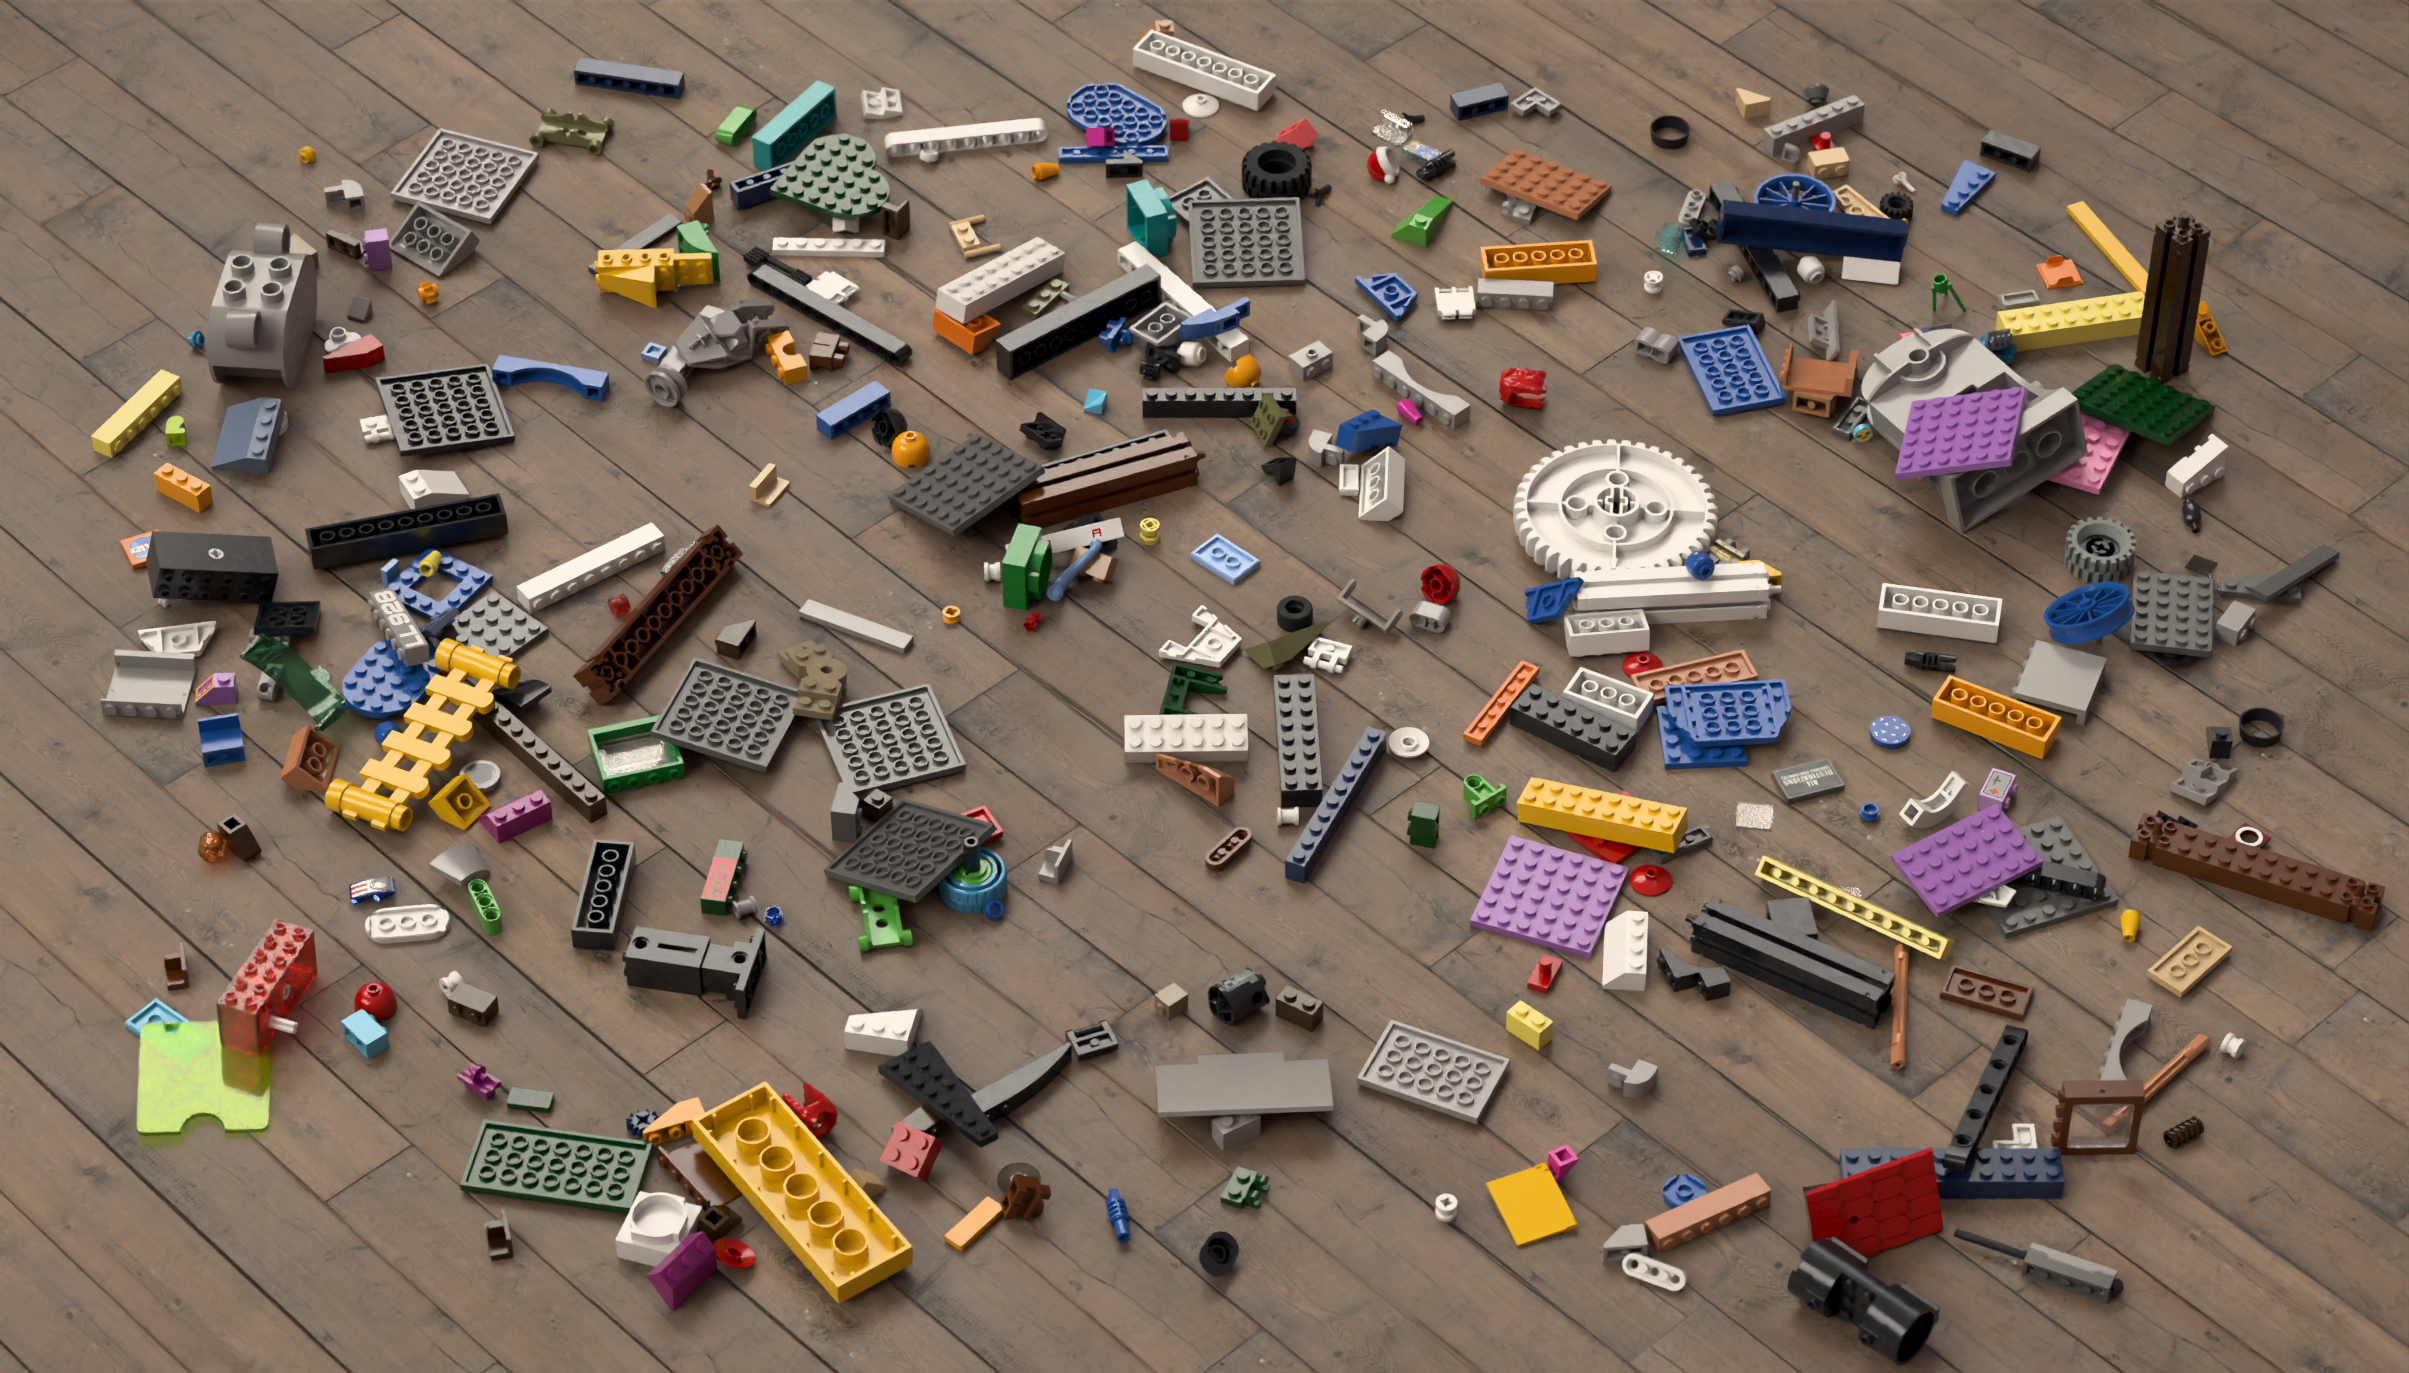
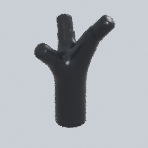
(1413, 119)
(1320, 193)

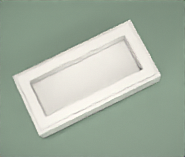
(1349, 480)

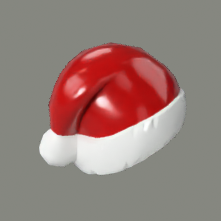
(1383, 164)

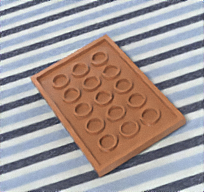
(1546, 184)

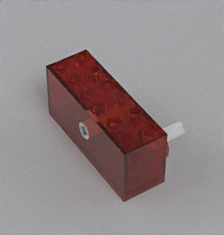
(267, 988)

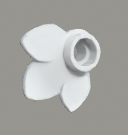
(339, 338)

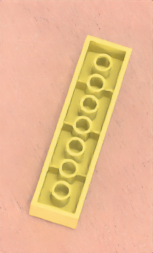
(2073, 321)

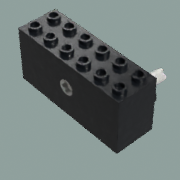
(211, 567)

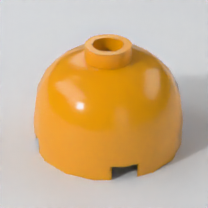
(1244, 374)
(910, 449)

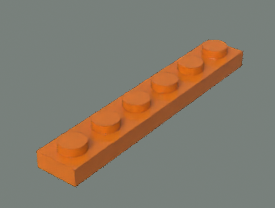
(1501, 703)

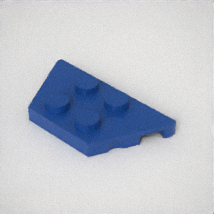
(1389, 293)
(1551, 600)

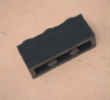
(2010, 150)

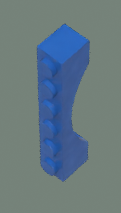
(516, 371)

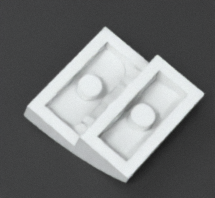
(881, 105)

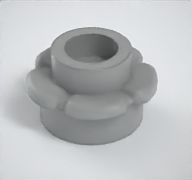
(1735, 273)

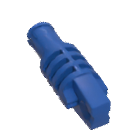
(1118, 1215)

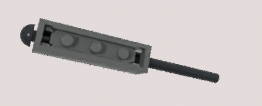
(2058, 1268)

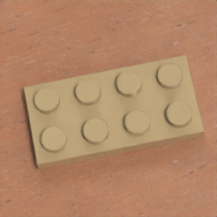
(2189, 961)

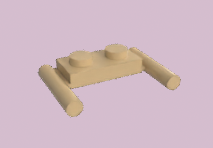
(967, 238)

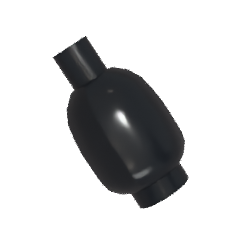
(2191, 515)

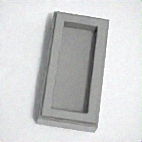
(2019, 300)

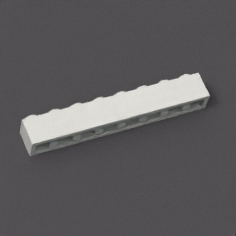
(591, 568)

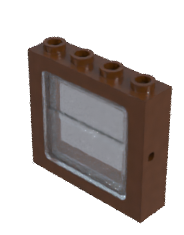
(2098, 1121)

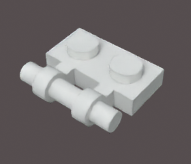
(376, 429)
(1328, 650)

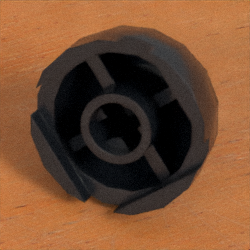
(888, 425)

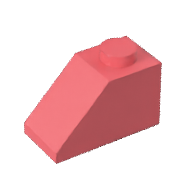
(1299, 133)

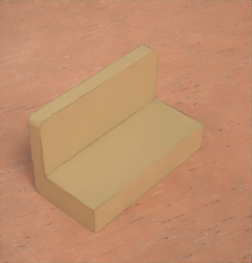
(767, 486)

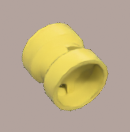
(1149, 531)

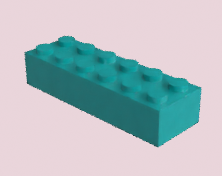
(794, 126)

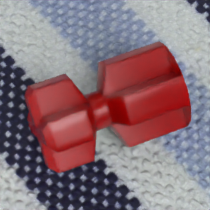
(1031, 624)

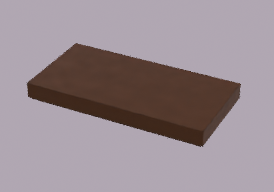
(1986, 992)

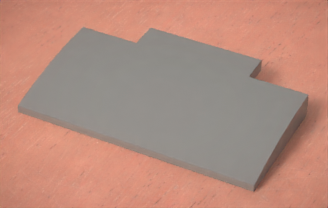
(1243, 1085)

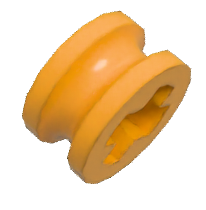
(951, 619)

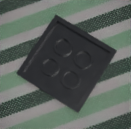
(287, 618)

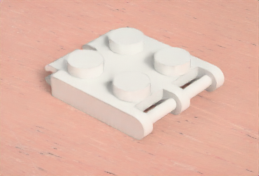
(833, 287)
(1453, 304)

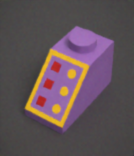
(217, 690)

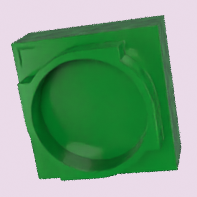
(1026, 567)

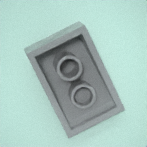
(1161, 326)

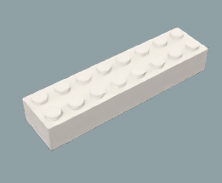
(1204, 70)
(1000, 280)

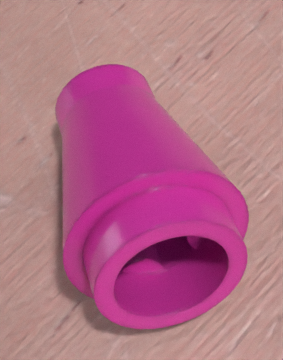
(1408, 410)

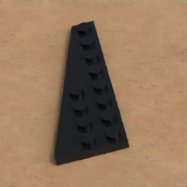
(933, 1084)

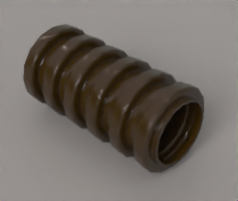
(2183, 1132)

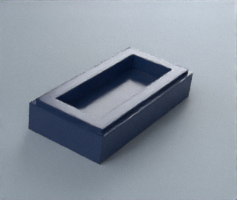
(1694, 244)

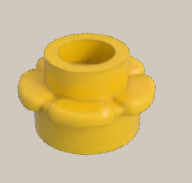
(307, 154)

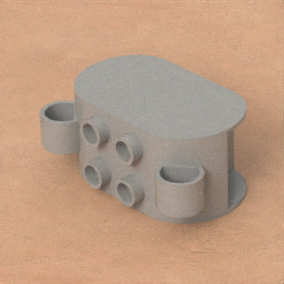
(263, 310)

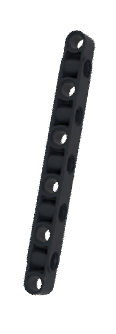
(1985, 1099)

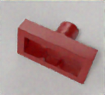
(1821, 141)
(1544, 974)

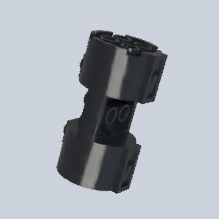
(1889, 1318)

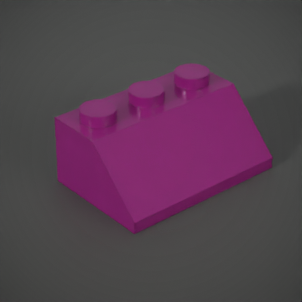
(517, 816)
(684, 1269)

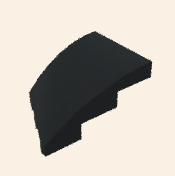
(523, 695)

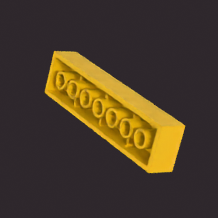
(1602, 815)

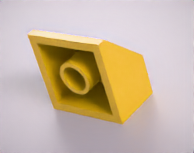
(459, 802)

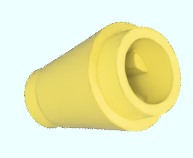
(430, 564)

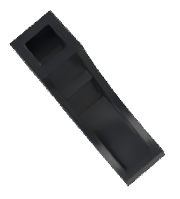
(1710, 982)

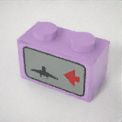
(1997, 790)

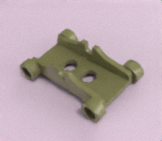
(553, 129)

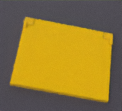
(1532, 1205)

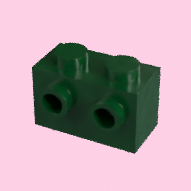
(1424, 824)

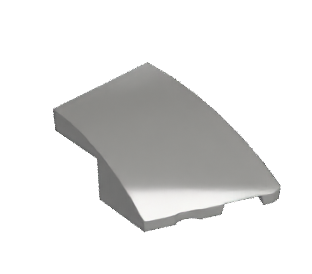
(2202, 781)
(460, 864)

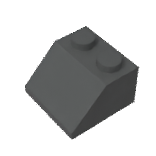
(846, 815)

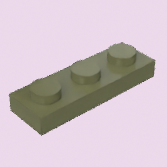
(1044, 298)

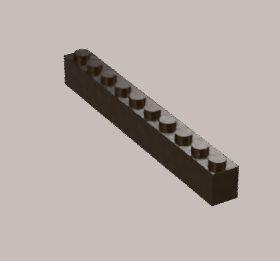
(543, 762)

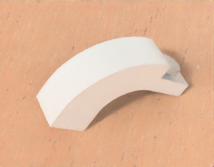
(1938, 806)

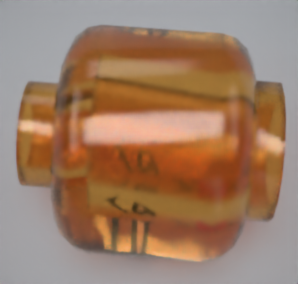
(212, 846)

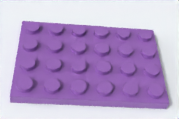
(1966, 860)

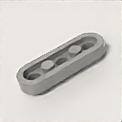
(1691, 208)

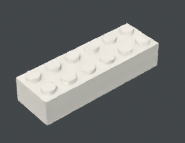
(1939, 613)
(1186, 737)

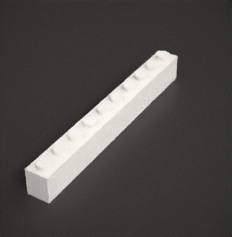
(1178, 294)

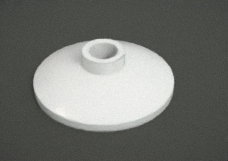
(1201, 105)
(1408, 742)

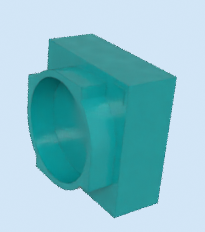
(1150, 217)

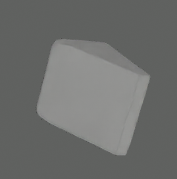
(360, 308)

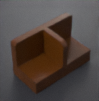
(176, 969)

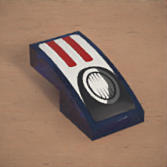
(378, 888)

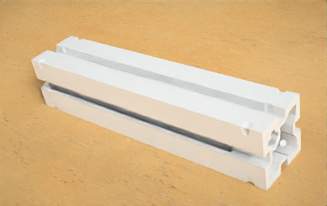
(1676, 596)

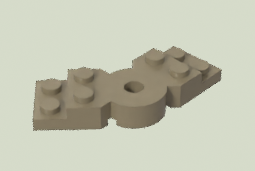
(821, 679)

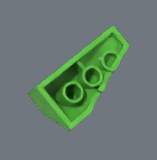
(1423, 222)

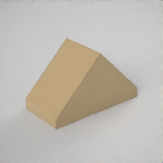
(1752, 104)
(867, 1182)

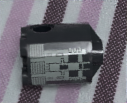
(1238, 996)

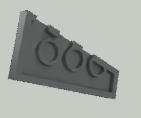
(2241, 588)

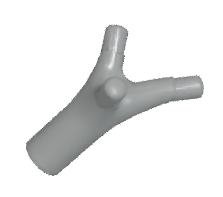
(1068, 297)

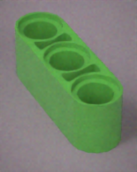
(736, 125)
(485, 907)

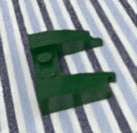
(1190, 679)

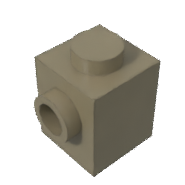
(1171, 1001)

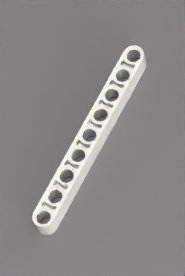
(966, 137)

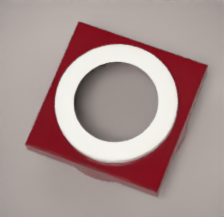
(2247, 829)

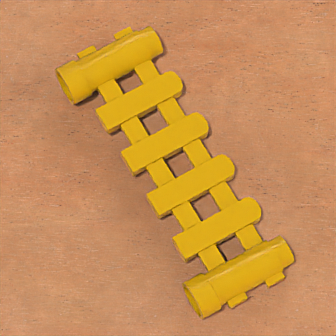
(461, 663)

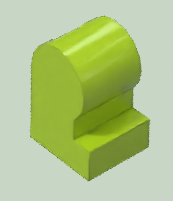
(175, 432)

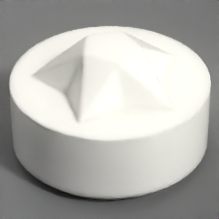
(928, 155)

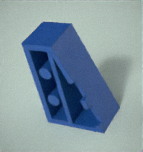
(1367, 431)

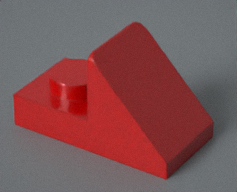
(1179, 129)

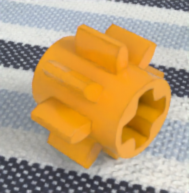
(427, 292)

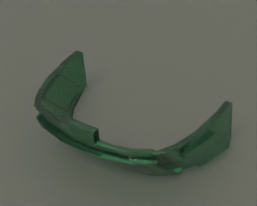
(298, 679)

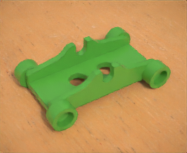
(876, 936)

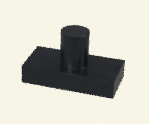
(1165, 355)

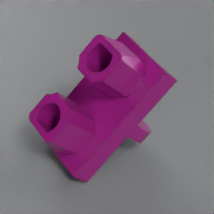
(478, 1079)

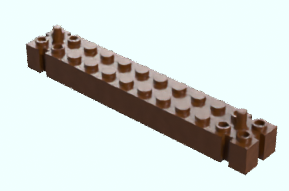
(658, 615)
(2257, 872)

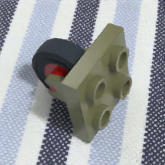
(1272, 420)

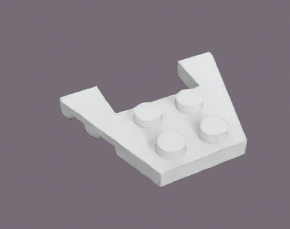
(1210, 647)

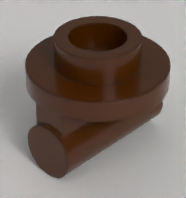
(712, 181)

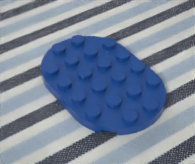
(1115, 106)
(384, 685)

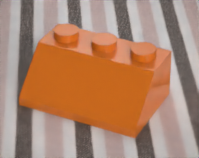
(971, 336)

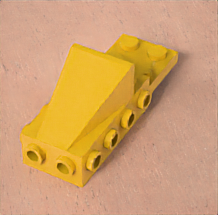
(650, 271)

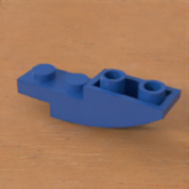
(1213, 323)

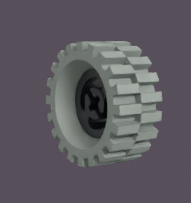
(2100, 539)

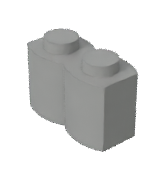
(1656, 345)

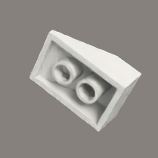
(431, 488)

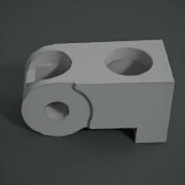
(267, 688)

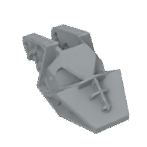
(729, 335)

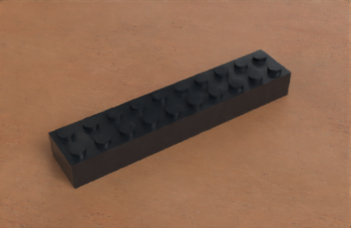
(1077, 321)
(406, 531)

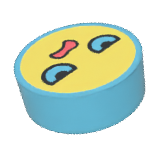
(1862, 433)

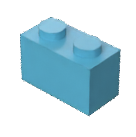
(365, 1033)

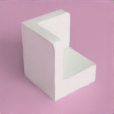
(841, 225)

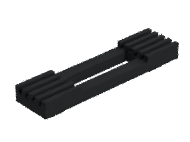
(758, 256)

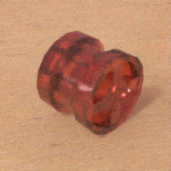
(619, 605)

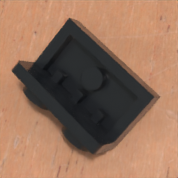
(1044, 431)

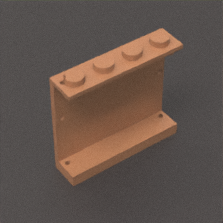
(1818, 375)

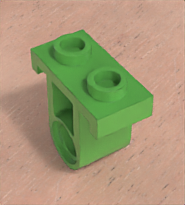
(1482, 795)

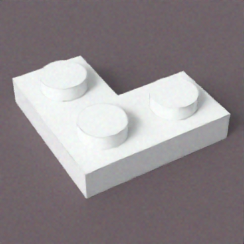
(2022, 1135)

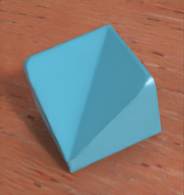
(1095, 401)

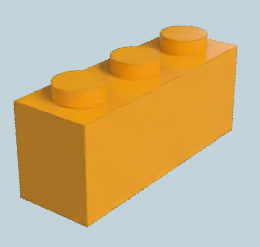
(183, 487)

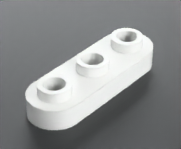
(1645, 1273)

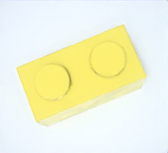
(1529, 1025)

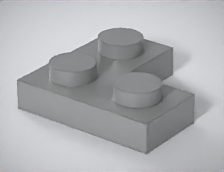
(1534, 100)

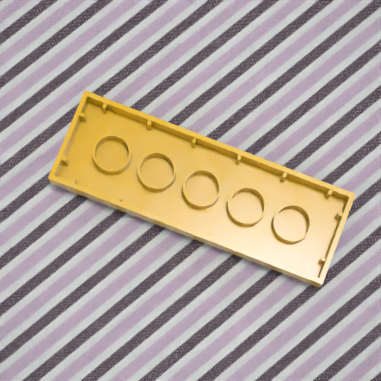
(802, 1192)

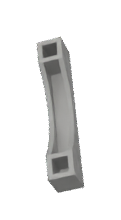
(1446, 408)
(2132, 1024)

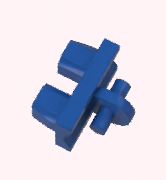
(1116, 335)

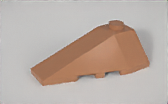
(1200, 779)

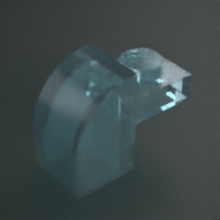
(1669, 238)

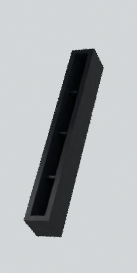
(1211, 402)

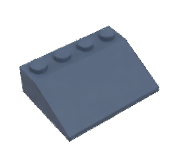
(249, 436)

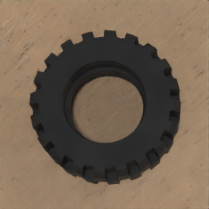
(1276, 171)

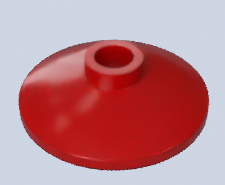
(1640, 662)
(1650, 880)
(734, 1253)

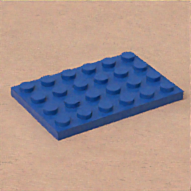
(1731, 370)

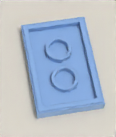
(1225, 559)

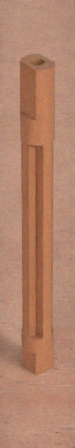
(1899, 1039)
(2173, 1067)

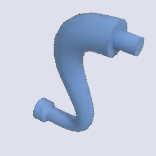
(1060, 584)

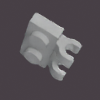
(1522, 213)

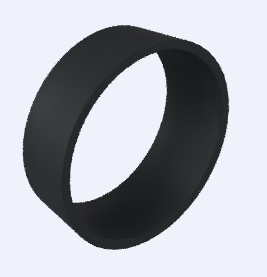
(1669, 121)
(2261, 714)

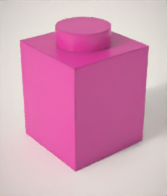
(1100, 136)

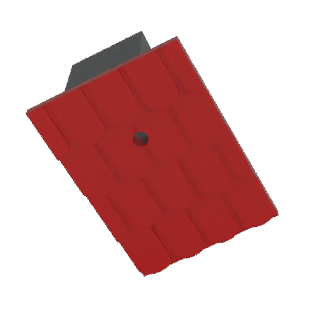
(1878, 1205)

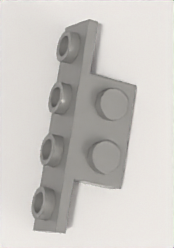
(1824, 331)

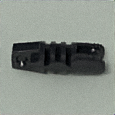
(1436, 165)
(1931, 661)

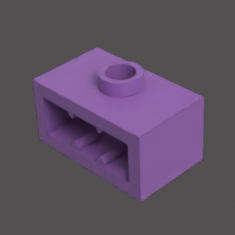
(378, 249)

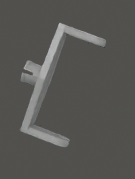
(1361, 617)

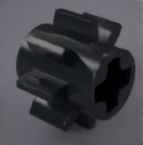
(1150, 368)

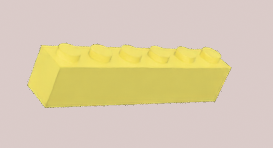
(136, 413)

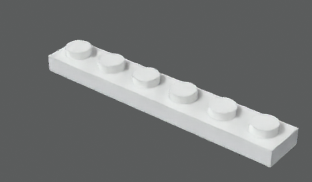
(828, 247)

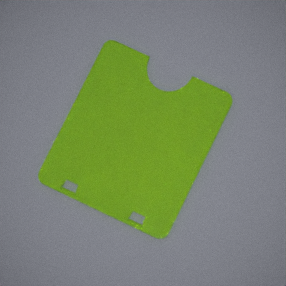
(195, 1076)

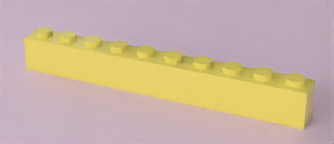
(1855, 908)

